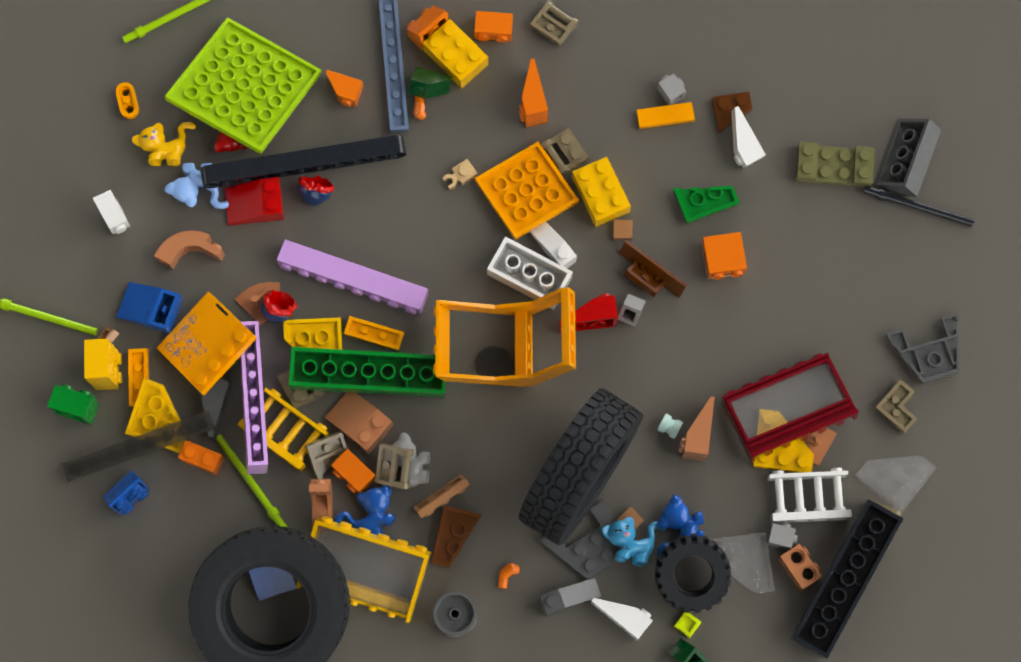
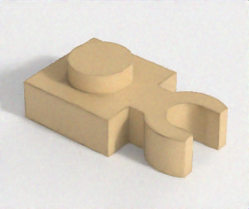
(462, 173)

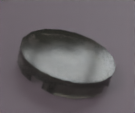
(494, 362)

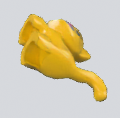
(153, 140)

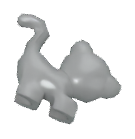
(416, 472)

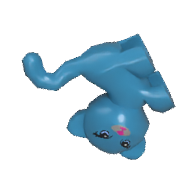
(623, 533)

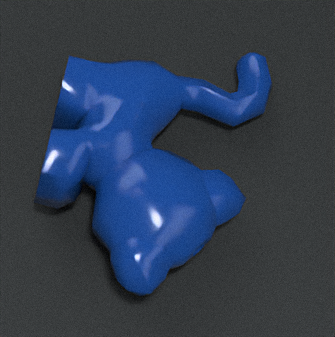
(375, 503)
(677, 517)

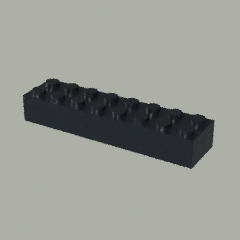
(846, 578)

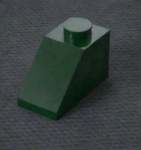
(428, 83)
(686, 653)

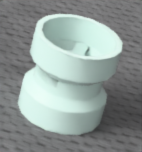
(670, 426)

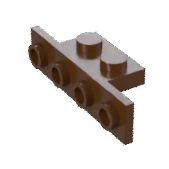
(649, 273)

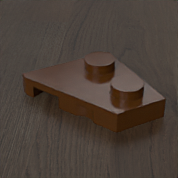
(726, 103)

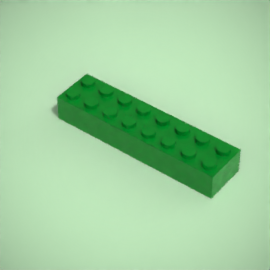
(364, 372)

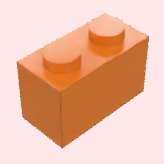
(493, 26)
(201, 457)
(353, 472)

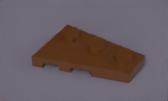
(452, 533)

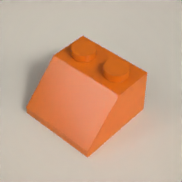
(426, 25)

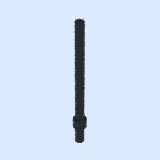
(883, 195)

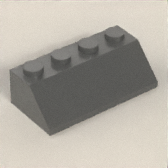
(908, 156)

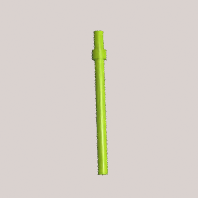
(141, 30)
(7, 305)
(272, 512)

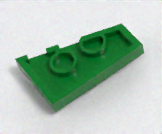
(703, 202)

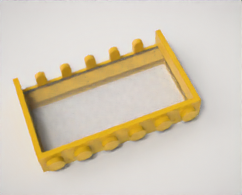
(377, 569)

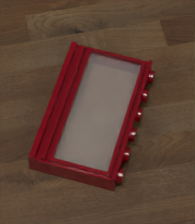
(788, 406)

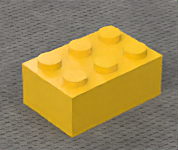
(455, 53)
(601, 191)
(102, 364)

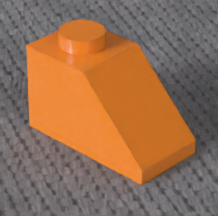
(345, 88)

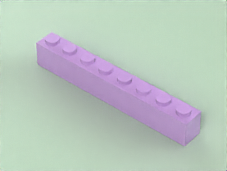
(352, 277)
(253, 405)

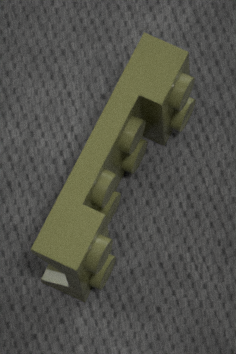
(835, 165)

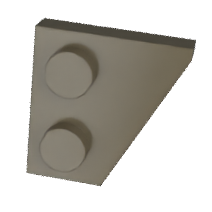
(325, 452)

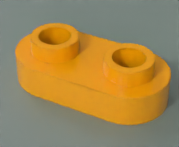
(128, 101)

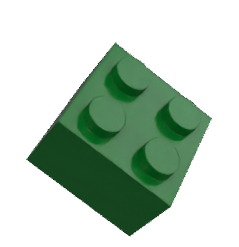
(73, 404)

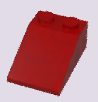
(255, 202)
(596, 314)

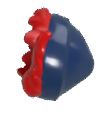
(315, 190)
(278, 306)

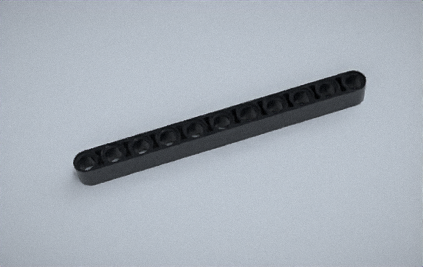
(303, 161)

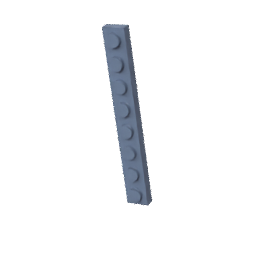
(393, 66)

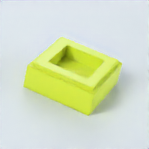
(687, 624)

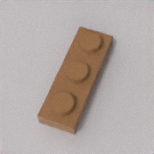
(441, 496)

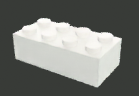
(527, 270)

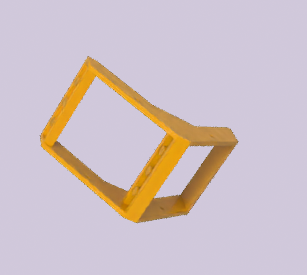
(523, 339)

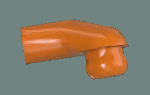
(419, 108)
(505, 573)

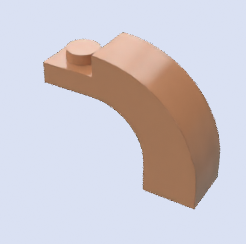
(183, 242)
(321, 498)

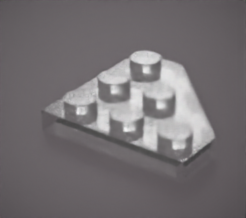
(896, 478)
(749, 561)

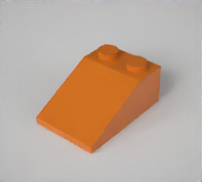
(533, 106)

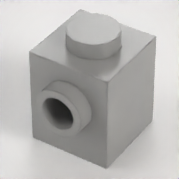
(671, 89)
(631, 310)
(782, 536)

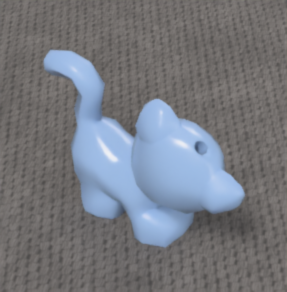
(186, 188)

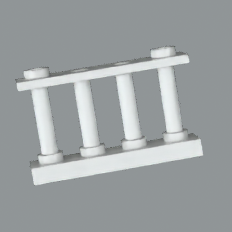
(820, 512)

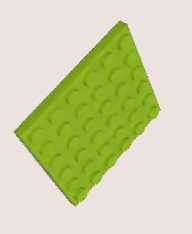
(243, 85)

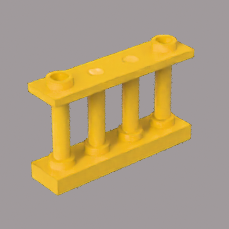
(281, 448)

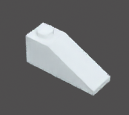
(745, 144)
(111, 212)
(554, 245)
(626, 617)

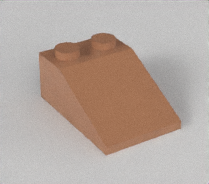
(359, 421)
(697, 439)

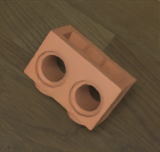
(795, 569)

